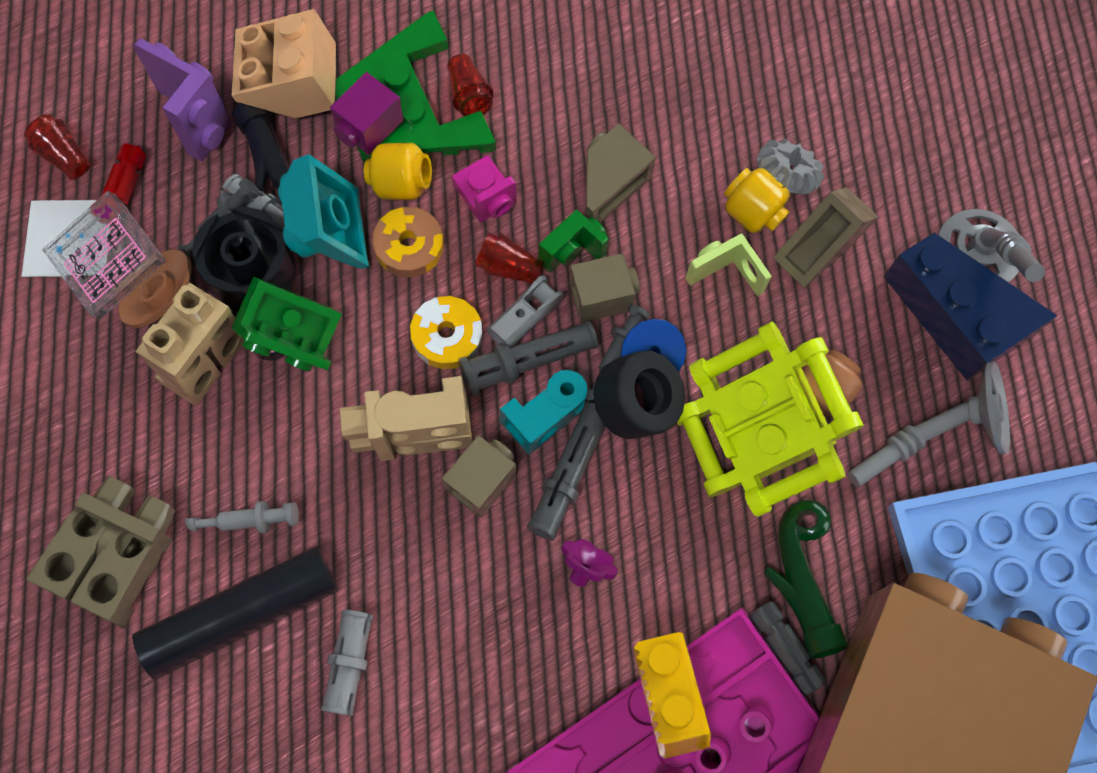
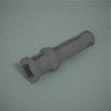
(503, 358)

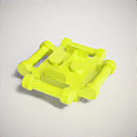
(768, 419)

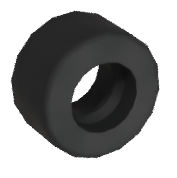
(660, 388)

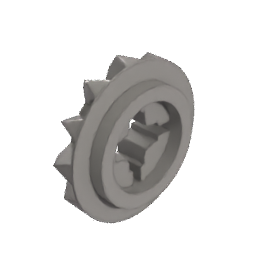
(778, 157)

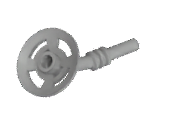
(993, 245)
(987, 409)

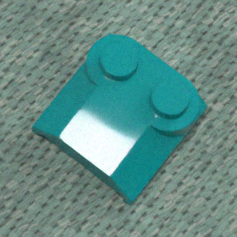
(322, 213)

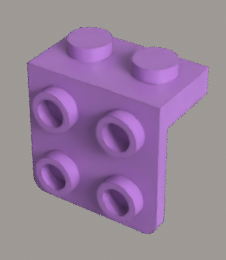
(194, 103)

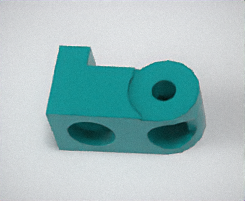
(546, 412)

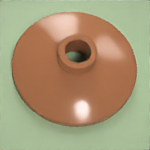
(156, 293)

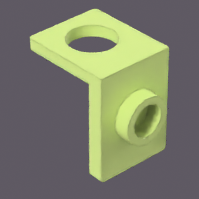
(719, 255)

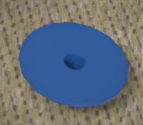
(658, 337)

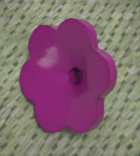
(587, 562)

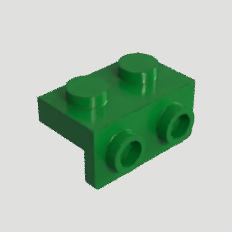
(286, 324)

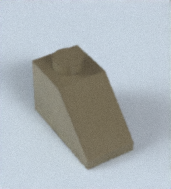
(614, 171)
(825, 235)

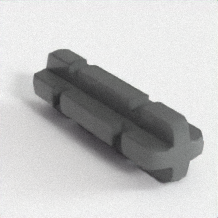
(788, 647)

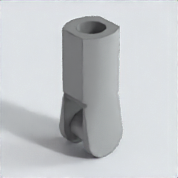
(522, 316)

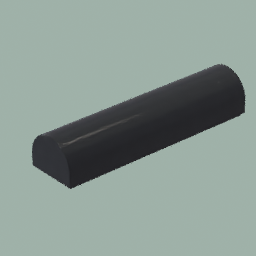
(234, 613)

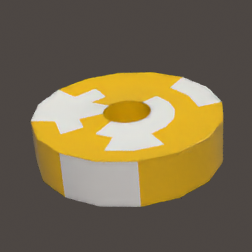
(440, 314)

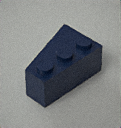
(964, 304)

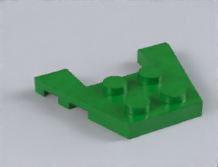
(393, 68)

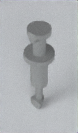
(258, 517)

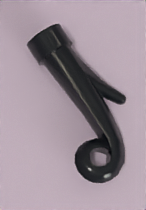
(263, 143)

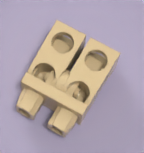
(188, 341)
(409, 422)

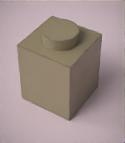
(603, 287)
(480, 475)

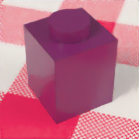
(366, 113)

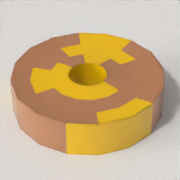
(403, 224)

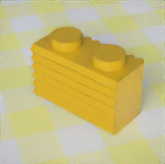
(672, 695)

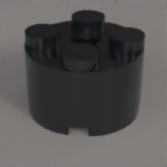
(241, 247)

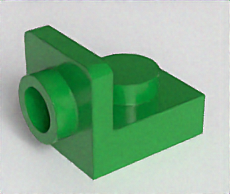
(568, 239)

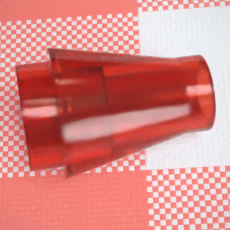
(468, 87)
(56, 145)
(507, 260)

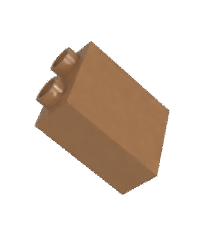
(948, 692)

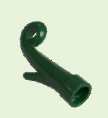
(800, 588)

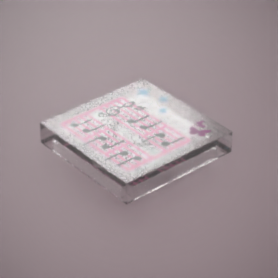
(103, 255)

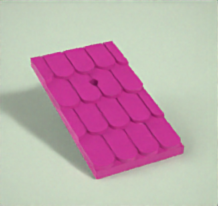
(750, 703)

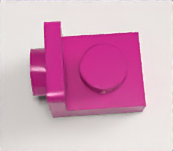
(485, 189)

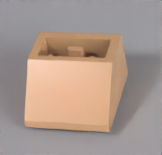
(285, 65)

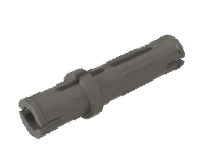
(562, 486)

